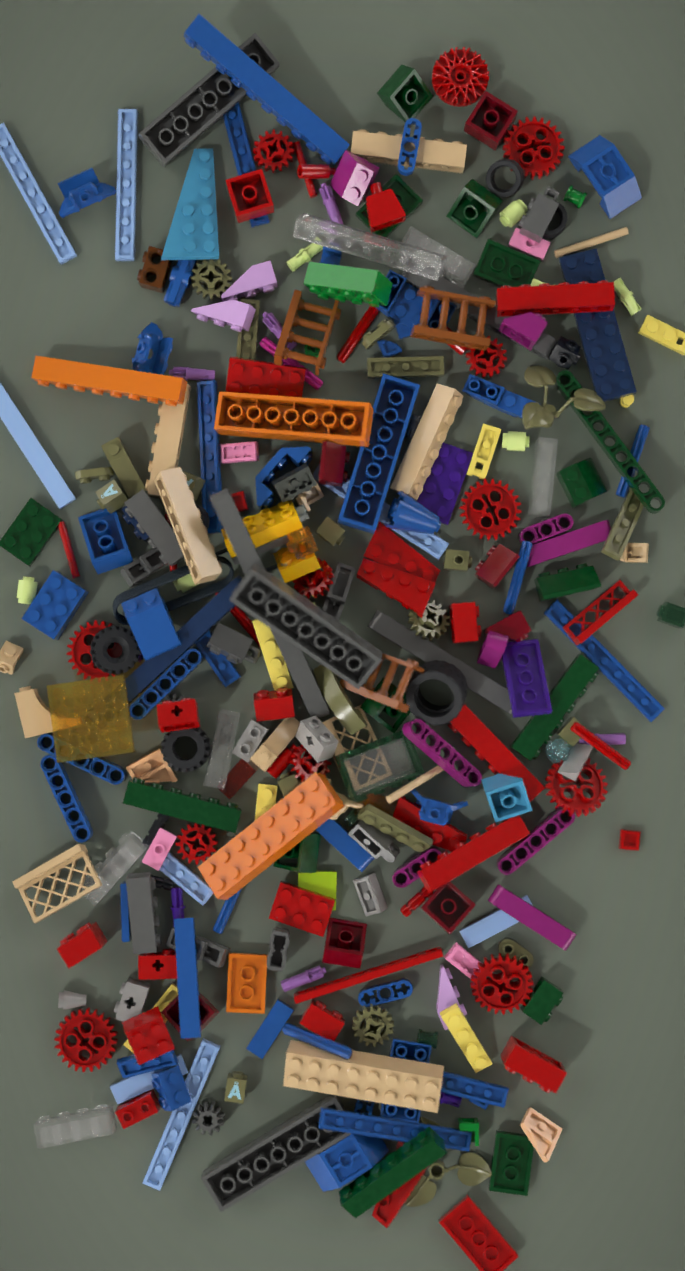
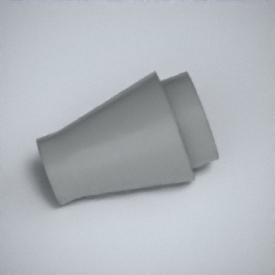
(71, 1000)

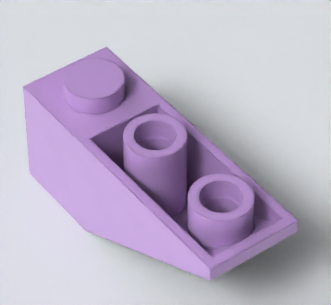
(255, 280)
(230, 312)
(447, 994)

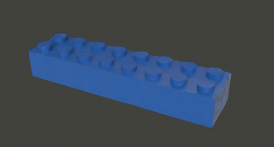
(377, 462)

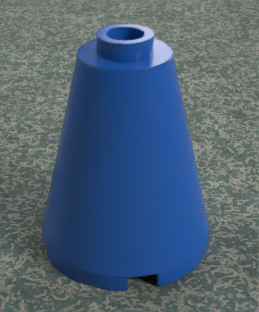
(411, 516)

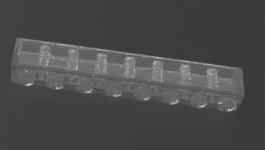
(370, 246)

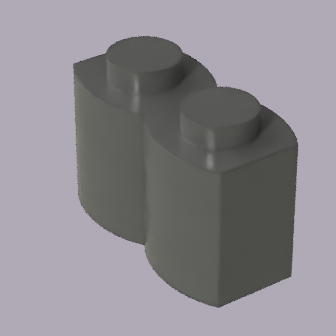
(278, 945)

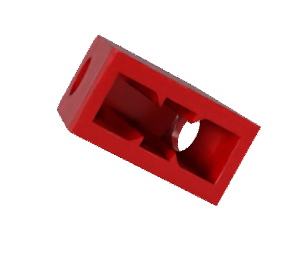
(383, 208)

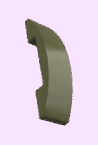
(338, 700)

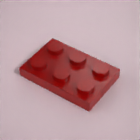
(302, 908)

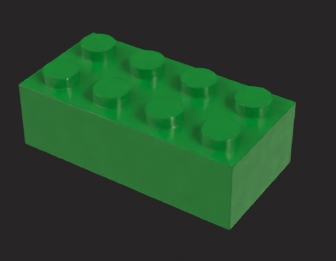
(348, 284)

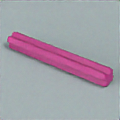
(310, 378)

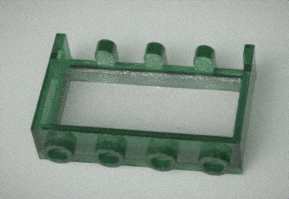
(378, 765)

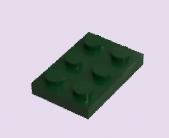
(406, 196)
(505, 266)
(30, 532)
(511, 1163)

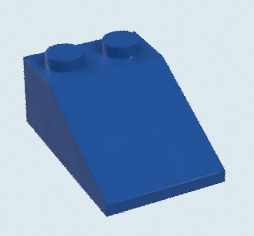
(105, 540)
(151, 623)

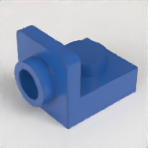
(330, 256)

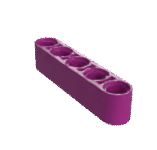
(569, 542)
(450, 754)
(530, 849)
(532, 917)

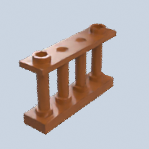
(292, 320)
(458, 337)
(382, 694)

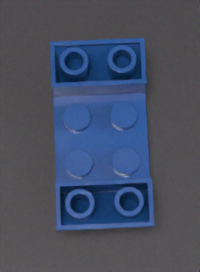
(607, 174)
(406, 305)
(297, 455)
(410, 1051)
(346, 1160)

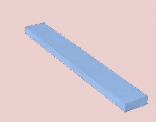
(126, 185)
(34, 197)
(34, 451)
(429, 543)
(180, 1117)

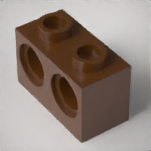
(161, 270)

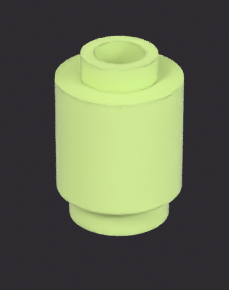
(513, 213)
(515, 441)
(184, 583)
(27, 590)

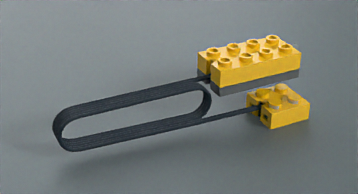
(267, 532)

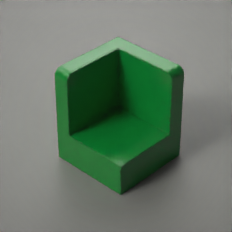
(472, 1125)

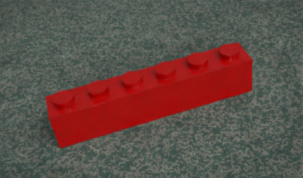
(555, 298)
(493, 750)
(472, 853)

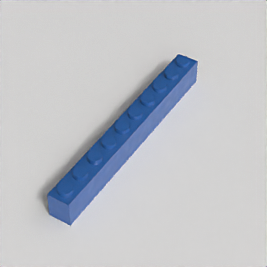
(265, 89)

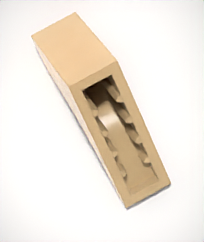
(33, 712)
(275, 743)

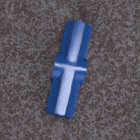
(179, 280)

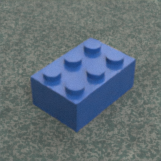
(55, 605)

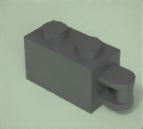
(540, 215)
(232, 645)
(374, 841)

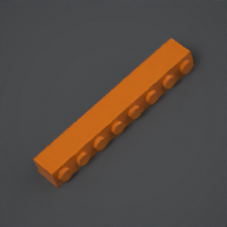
(109, 380)

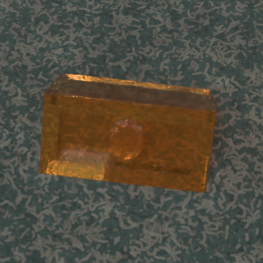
(380, 802)

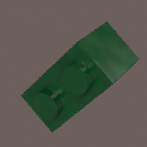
(542, 1001)

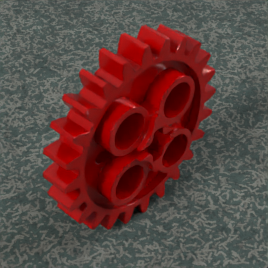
(528, 132)
(506, 502)
(80, 648)
(578, 802)
(493, 997)
(99, 1028)

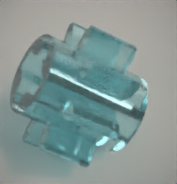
(557, 750)

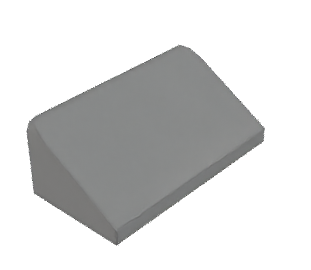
(576, 760)
(370, 894)

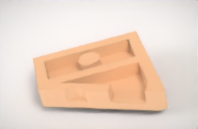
(152, 768)
(541, 1133)

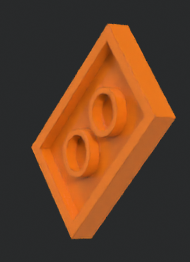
(246, 983)

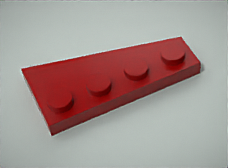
(393, 552)
(402, 586)
(442, 836)
(389, 1207)

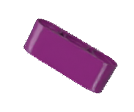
(555, 528)
(492, 649)
(406, 868)

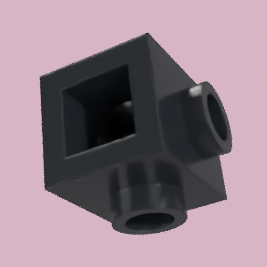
(565, 353)

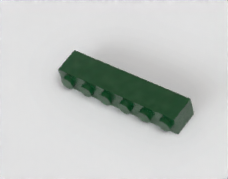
(562, 699)
(182, 805)
(392, 1172)

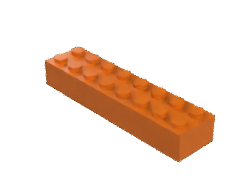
(294, 418)
(271, 836)

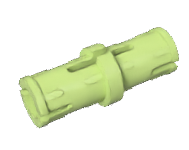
(304, 256)
(626, 296)

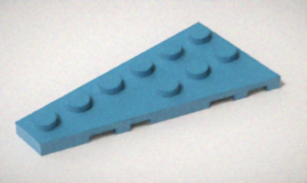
(194, 224)

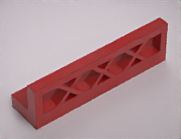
(602, 619)

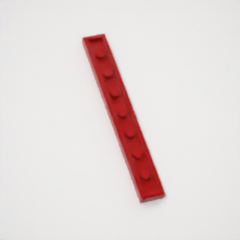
(367, 974)

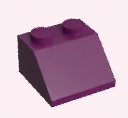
(353, 178)
(524, 328)

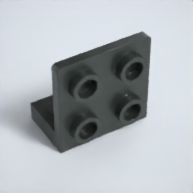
(294, 483)

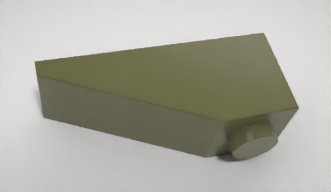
(123, 467)

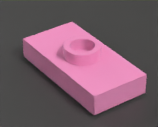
(528, 246)
(239, 452)
(159, 848)
(462, 959)

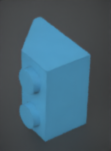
(506, 796)

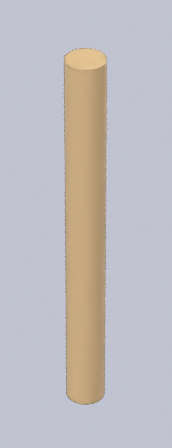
(591, 242)
(413, 784)

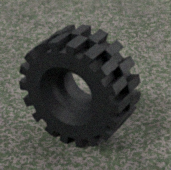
(129, 646)

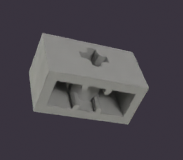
(316, 739)
(250, 740)
(139, 992)

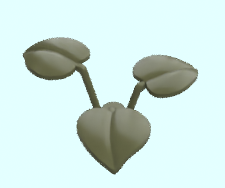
(543, 416)
(471, 1172)

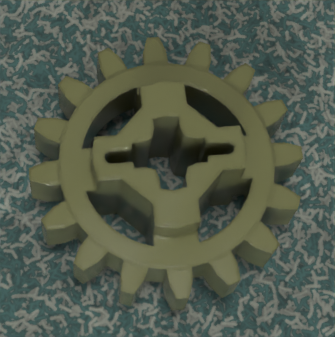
(203, 278)
(429, 622)
(379, 1019)

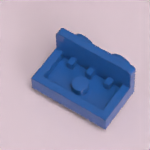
(171, 1088)

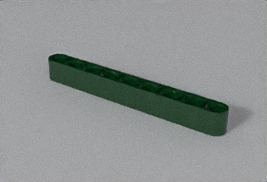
(612, 451)

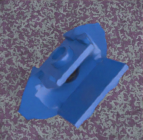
(82, 191)
(161, 347)
(436, 810)

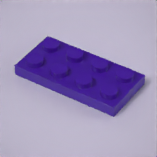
(445, 481)
(526, 679)

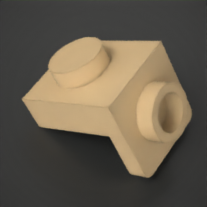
(309, 497)
(635, 553)
(9, 657)

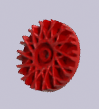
(460, 64)

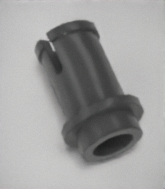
(413, 426)

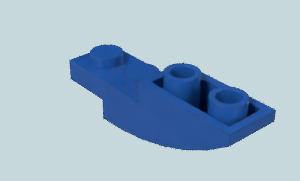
(495, 396)

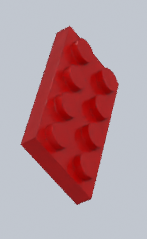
(264, 378)
(478, 1236)

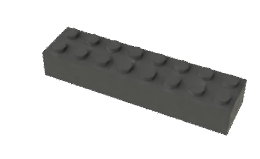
(201, 106)
(306, 626)
(271, 1155)

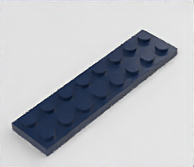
(599, 332)

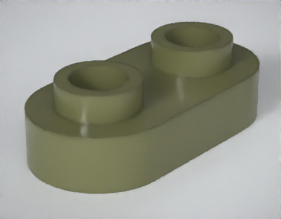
(384, 328)
(102, 474)
(517, 950)

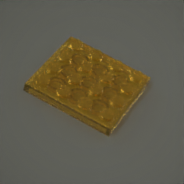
(90, 718)

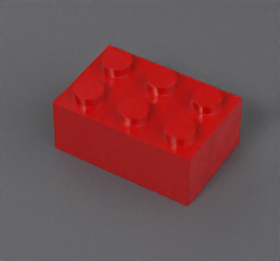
(533, 1065)

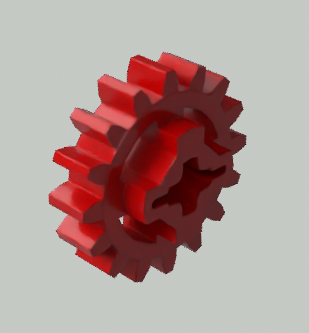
(281, 155)
(488, 365)
(316, 581)
(307, 765)
(193, 850)

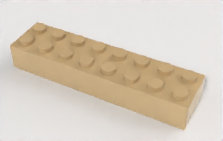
(364, 1077)

